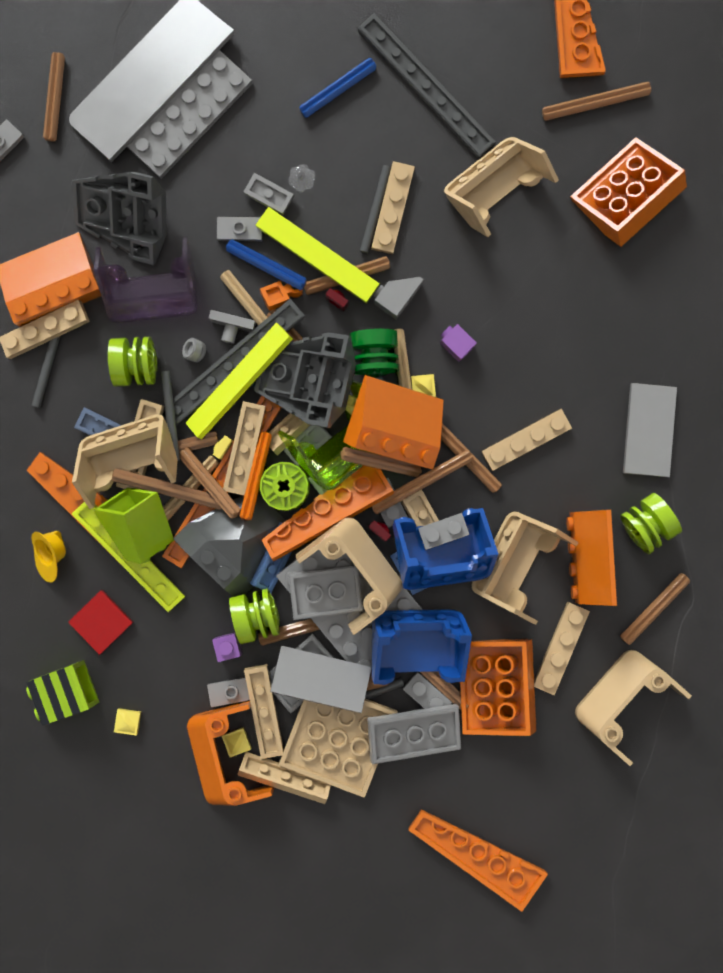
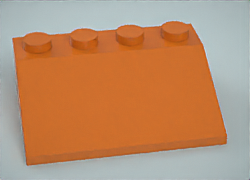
(630, 191)
(48, 279)
(396, 423)
(592, 558)
(499, 689)

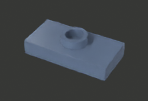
(93, 423)

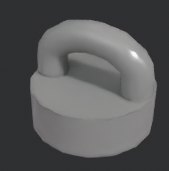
(194, 350)

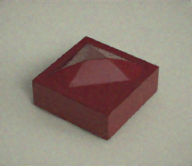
(337, 299)
(380, 530)

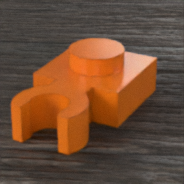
(276, 294)

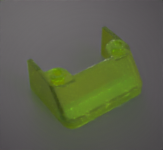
(324, 463)

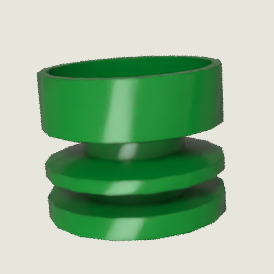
(374, 348)

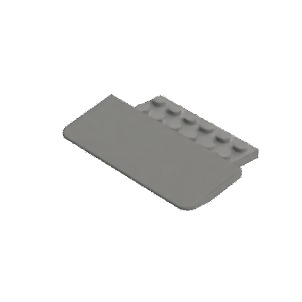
(164, 90)

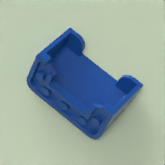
(450, 563)
(420, 644)

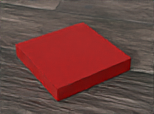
(100, 622)

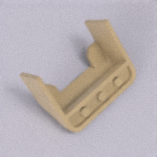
(495, 176)
(123, 448)
(352, 539)
(517, 547)
(615, 692)

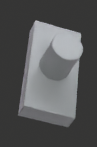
(232, 324)

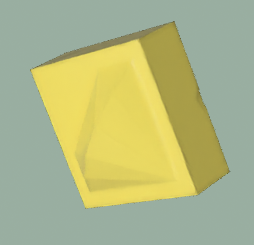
(424, 384)
(222, 447)
(127, 721)
(236, 742)

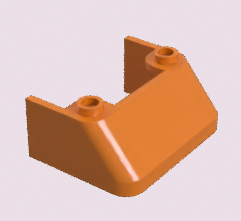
(202, 732)

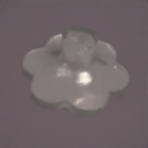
(301, 182)

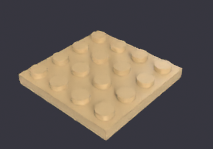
(333, 745)

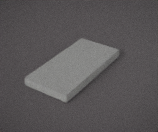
(649, 430)
(321, 679)
(414, 733)

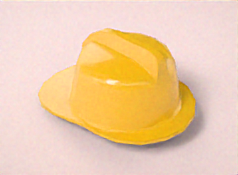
(48, 552)

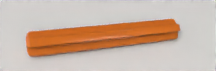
(255, 476)

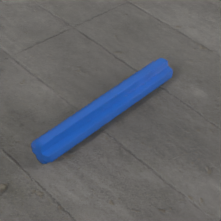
(337, 87)
(266, 264)

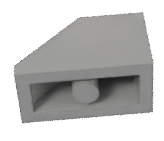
(396, 295)

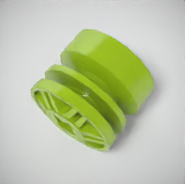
(128, 361)
(298, 485)
(650, 523)
(253, 616)

